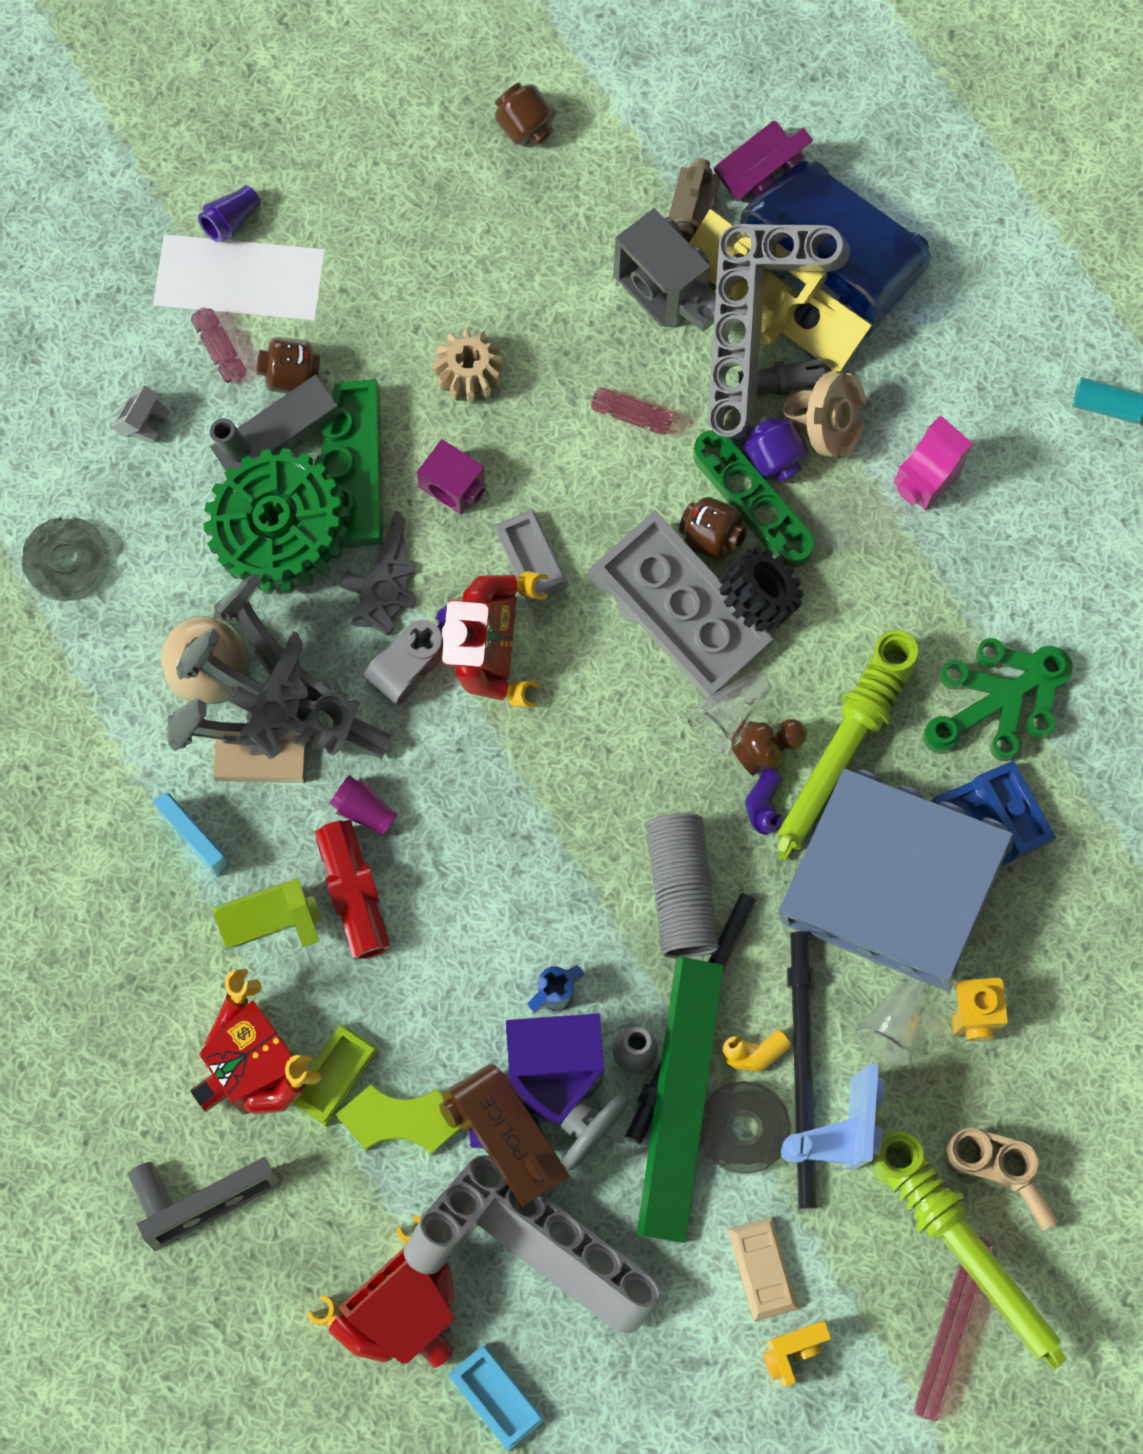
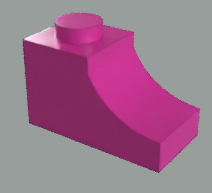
(933, 464)

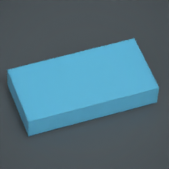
(191, 833)
(496, 1397)

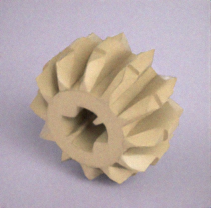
(461, 380)

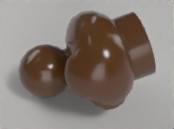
(763, 750)

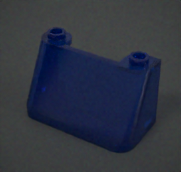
(883, 254)

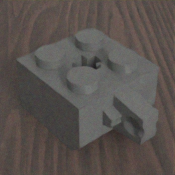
(664, 272)

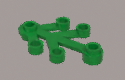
(1003, 694)

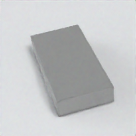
(530, 551)

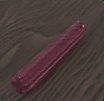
(948, 1344)

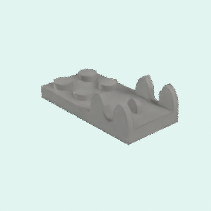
(677, 603)

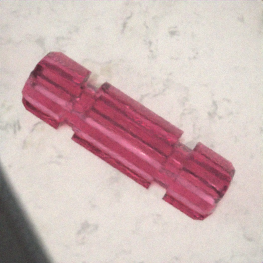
(218, 345)
(632, 411)

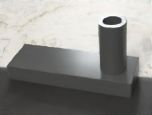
(276, 426)
(171, 1221)

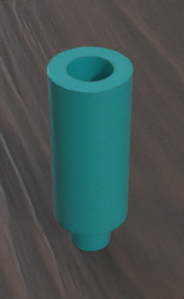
(1108, 400)

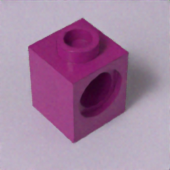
(452, 477)

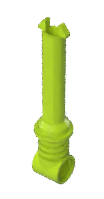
(864, 713)
(943, 1217)

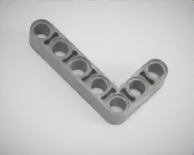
(749, 309)
(540, 1236)

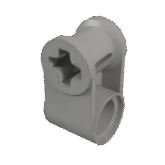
(400, 666)

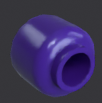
(776, 448)

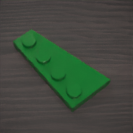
(354, 458)

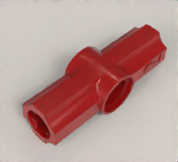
(352, 889)

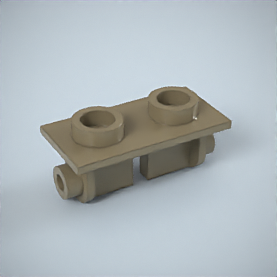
(694, 196)

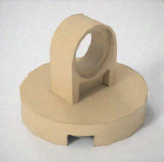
(830, 414)

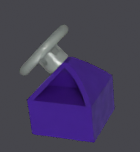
(554, 1072)

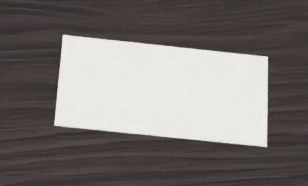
(239, 277)

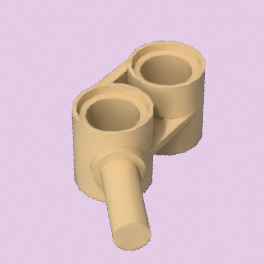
(990, 1166)

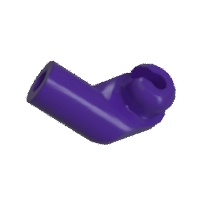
(760, 804)

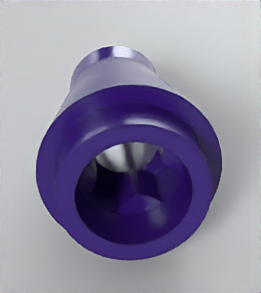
(227, 214)

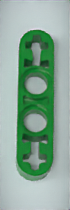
(757, 495)

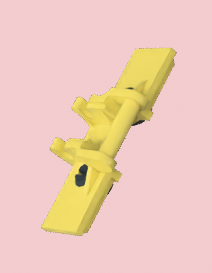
(807, 318)

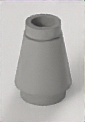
(631, 1059)

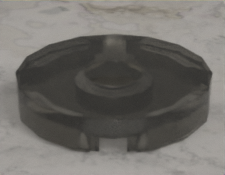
(69, 582)
(759, 1104)

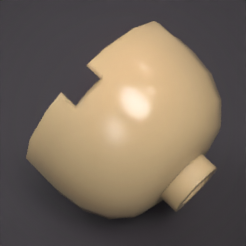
(229, 649)

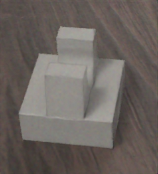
(135, 413)

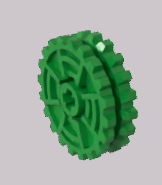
(269, 490)

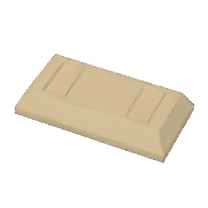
(763, 1269)

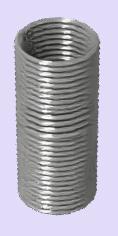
(683, 878)

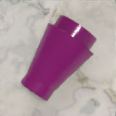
(362, 805)

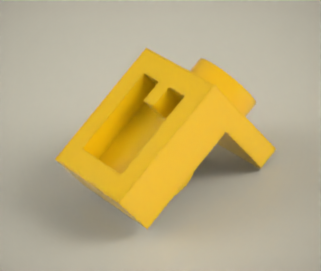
(801, 1342)

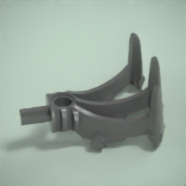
(197, 657)

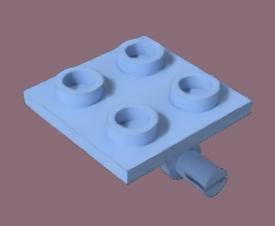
(847, 1141)

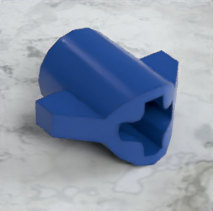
(555, 988)

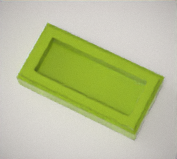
(340, 1067)

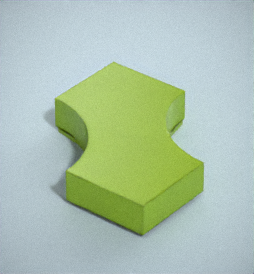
(380, 1118)

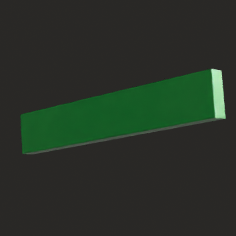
(680, 1100)

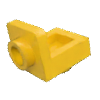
(980, 1009)

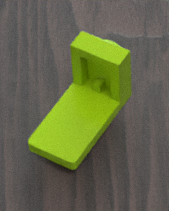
(269, 912)

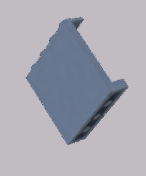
(896, 877)

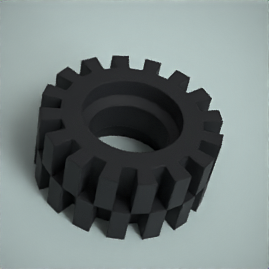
(761, 589)

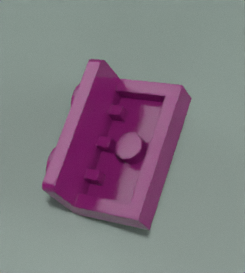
(759, 157)

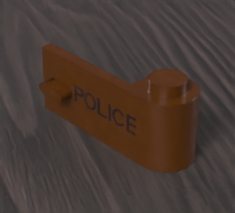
(505, 1130)

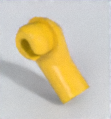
(754, 1056)

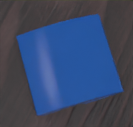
(1007, 799)

